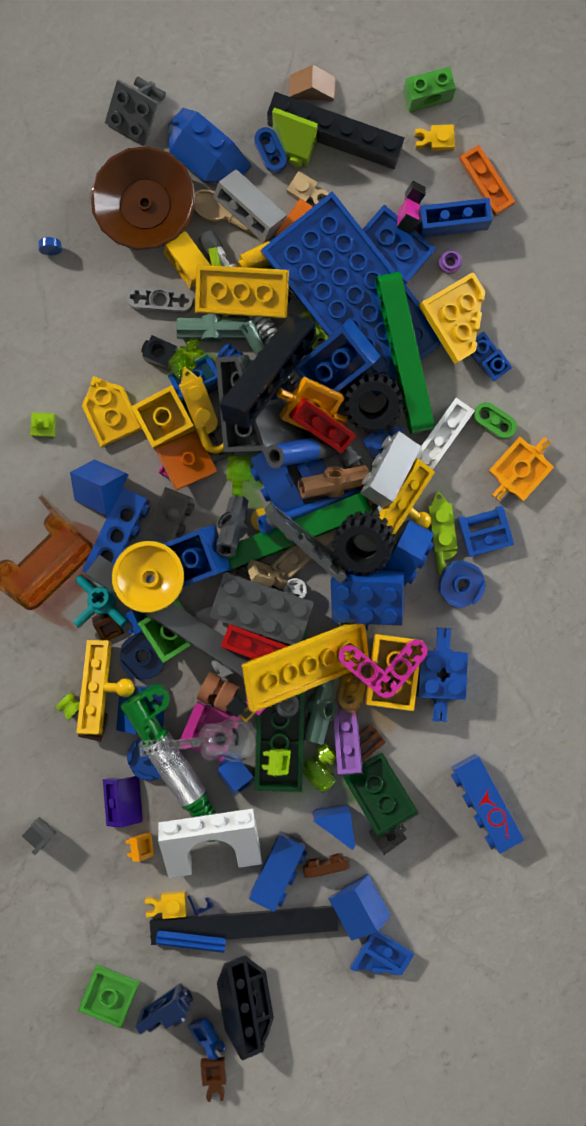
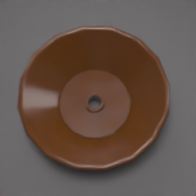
(137, 177)

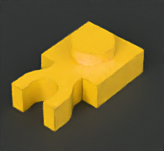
(439, 138)
(170, 905)

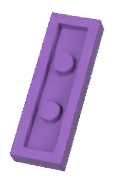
(347, 743)

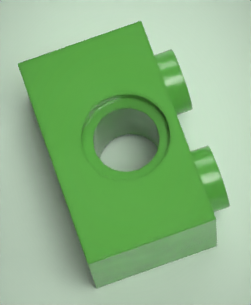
(429, 89)

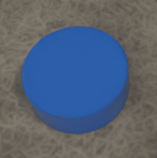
(49, 246)

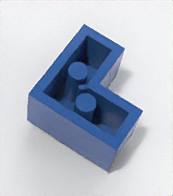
(411, 551)

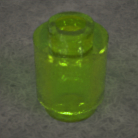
(318, 774)

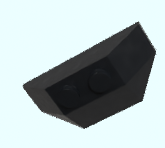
(245, 1005)

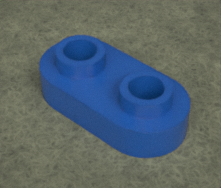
(271, 151)

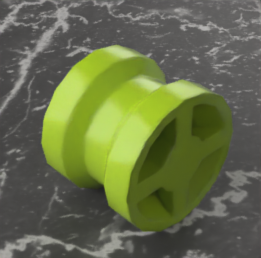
(69, 706)

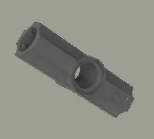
(232, 526)

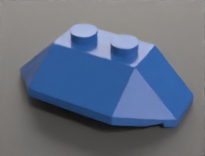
(204, 147)

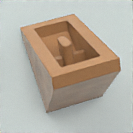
(312, 84)

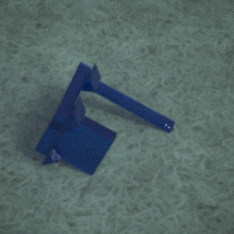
(209, 905)

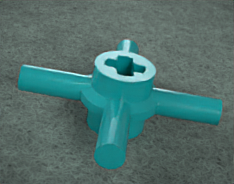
(96, 607)

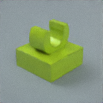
(43, 424)
(278, 762)

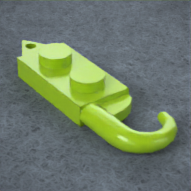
(444, 531)

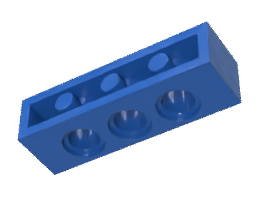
(114, 522)

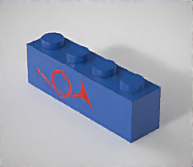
(487, 803)

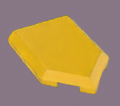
(109, 412)

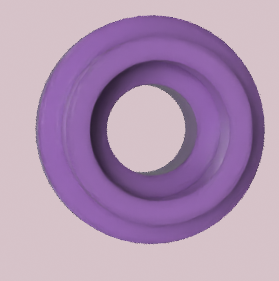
(455, 257)

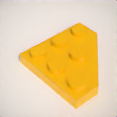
(456, 316)

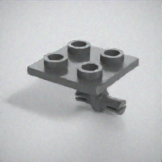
(132, 109)

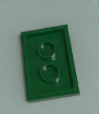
(381, 796)

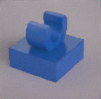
(134, 618)

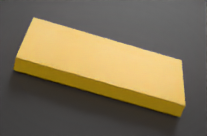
(241, 291)

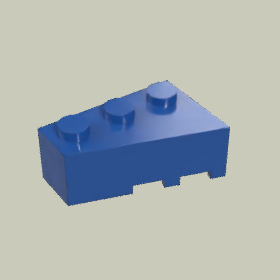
(276, 483)

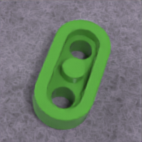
(495, 419)

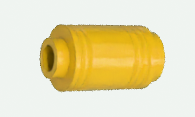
(254, 258)

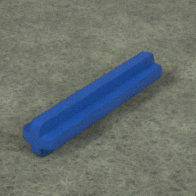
(190, 941)

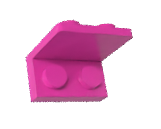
(200, 716)

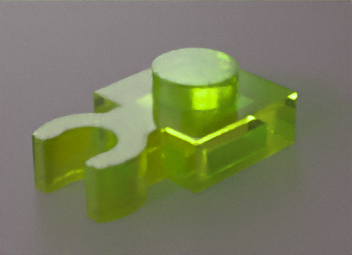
(185, 358)

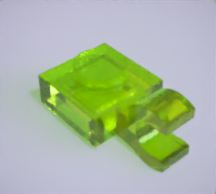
(238, 471)

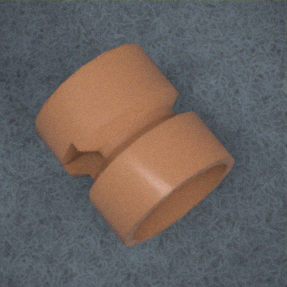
(217, 692)

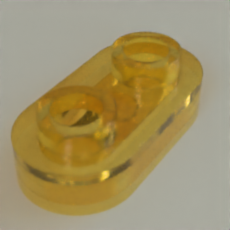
(351, 691)

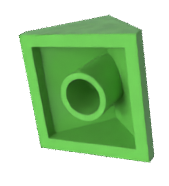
(161, 639)

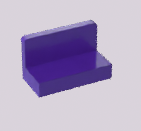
(122, 801)

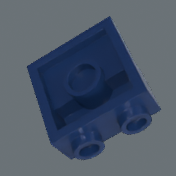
(168, 1009)

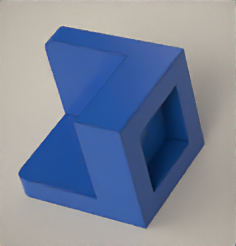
(311, 468)

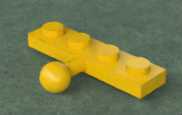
(410, 491)
(96, 686)

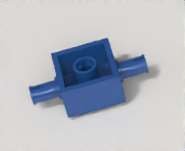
(452, 685)

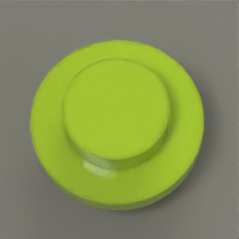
(326, 754)

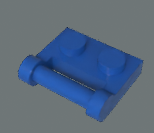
(489, 538)

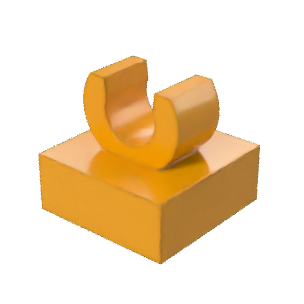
(141, 847)

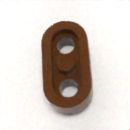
(334, 864)

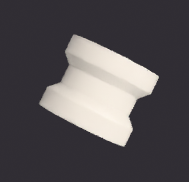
(296, 587)

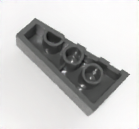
(234, 437)

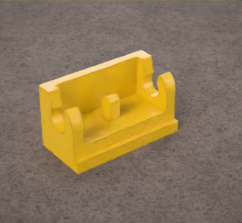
(184, 257)

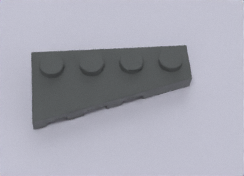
(305, 541)

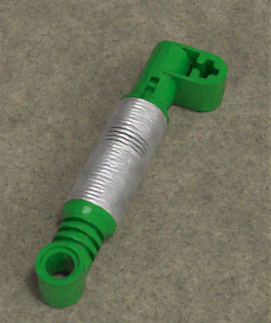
(171, 766)

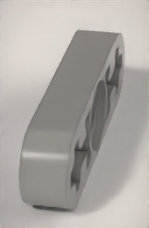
(142, 304)

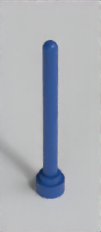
(266, 528)

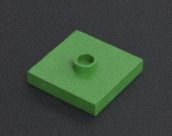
(108, 996)

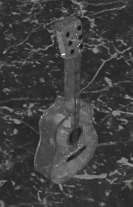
(227, 740)

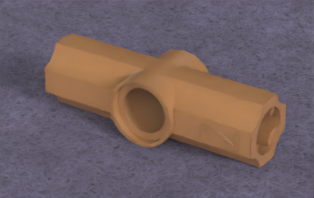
(332, 482)

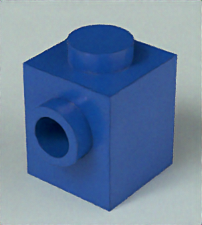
(235, 776)

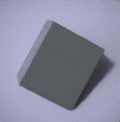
(38, 834)

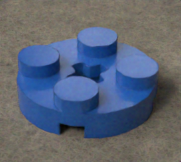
(465, 596)

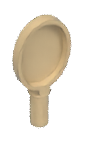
(212, 210)

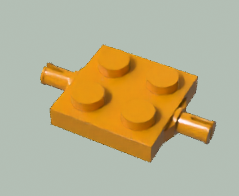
(318, 394)
(521, 469)

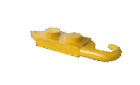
(200, 409)

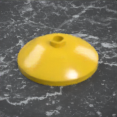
(138, 563)

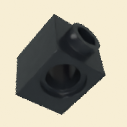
(151, 345)

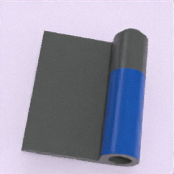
(284, 442)

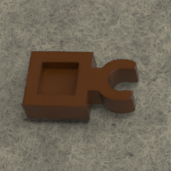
(214, 1076)

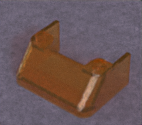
(48, 563)

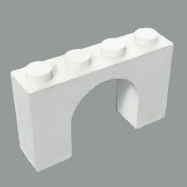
(234, 828)

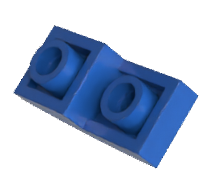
(489, 358)

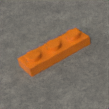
(486, 179)

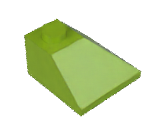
(296, 136)

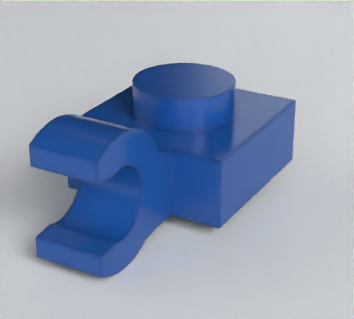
(374, 441)
(205, 1036)

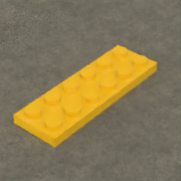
(302, 666)

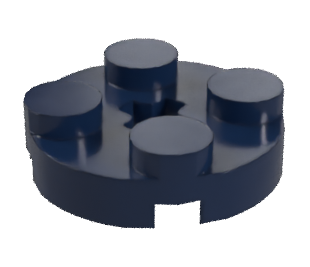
(129, 658)

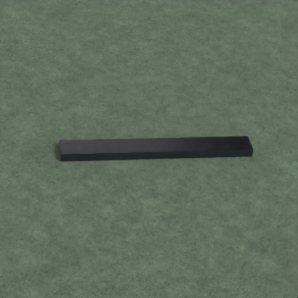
(251, 923)

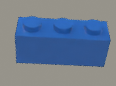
(455, 217)
(278, 871)

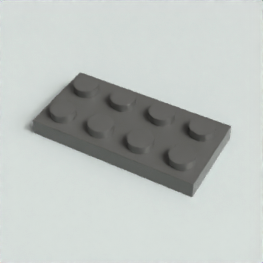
(261, 609)

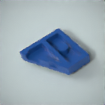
(382, 955)

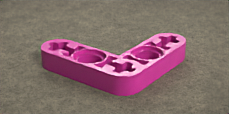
(380, 675)

